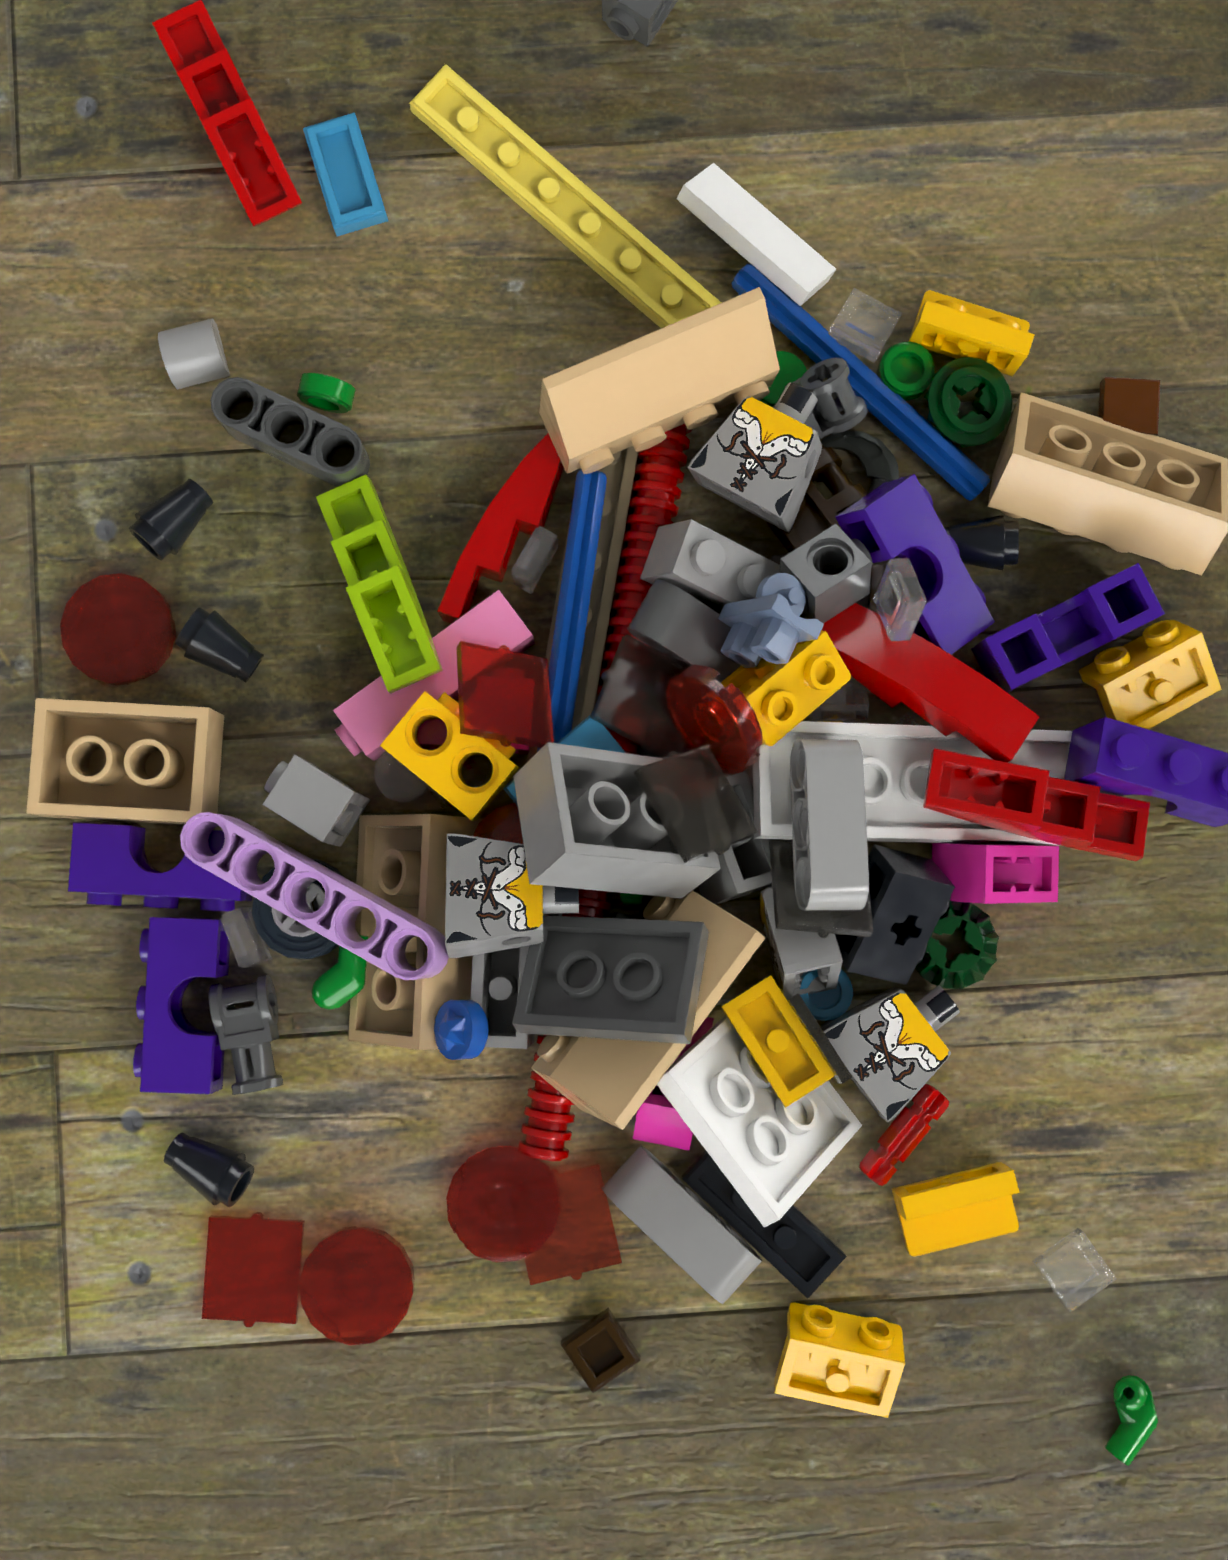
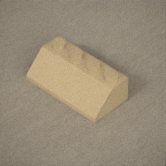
(660, 383)
(1112, 485)
(406, 865)
(618, 1075)

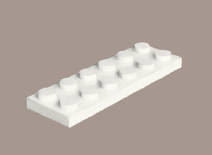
(895, 780)

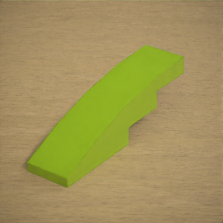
(379, 584)

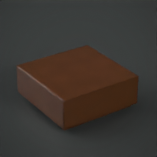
(1130, 403)

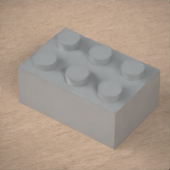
(596, 828)

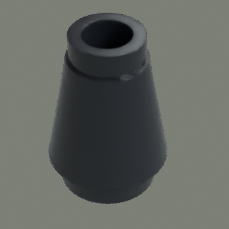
(171, 519)
(987, 542)
(218, 645)
(210, 1168)

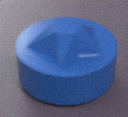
(461, 1029)

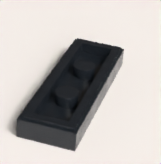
(790, 1244)

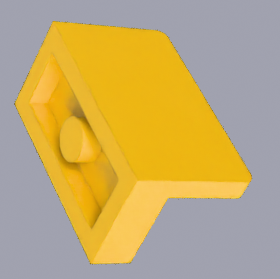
(778, 1041)
(957, 1208)

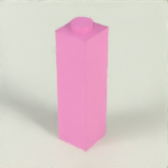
(375, 712)

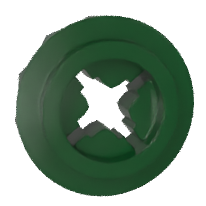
(992, 401)
(963, 968)

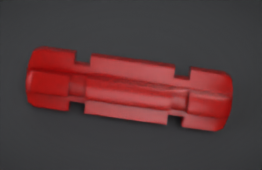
(904, 1135)

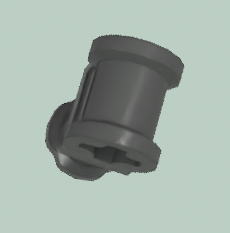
(825, 415)
(248, 1032)

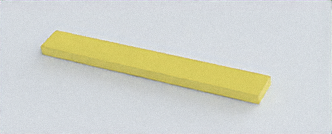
(559, 200)

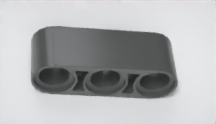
(272, 414)
(682, 629)

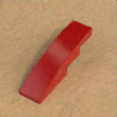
(227, 113)
(517, 507)
(930, 683)
(1036, 805)

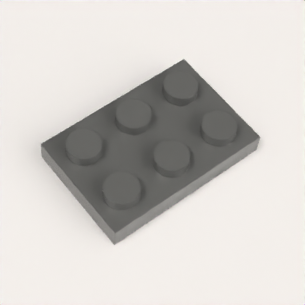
(613, 979)

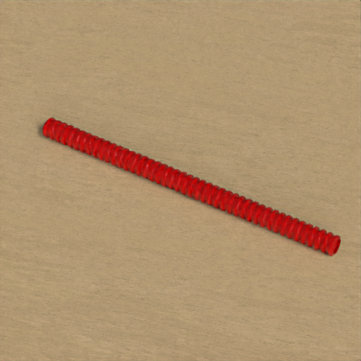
(652, 508)

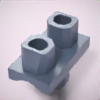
(769, 623)

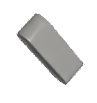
(829, 824)
(681, 1224)

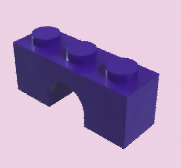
(903, 523)
(1068, 629)
(1153, 764)
(113, 862)
(173, 1051)

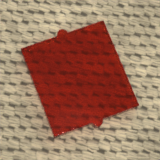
(504, 695)
(583, 1233)
(253, 1269)

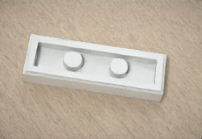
(756, 234)

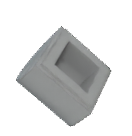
(193, 353)

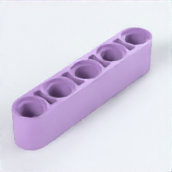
(288, 890)

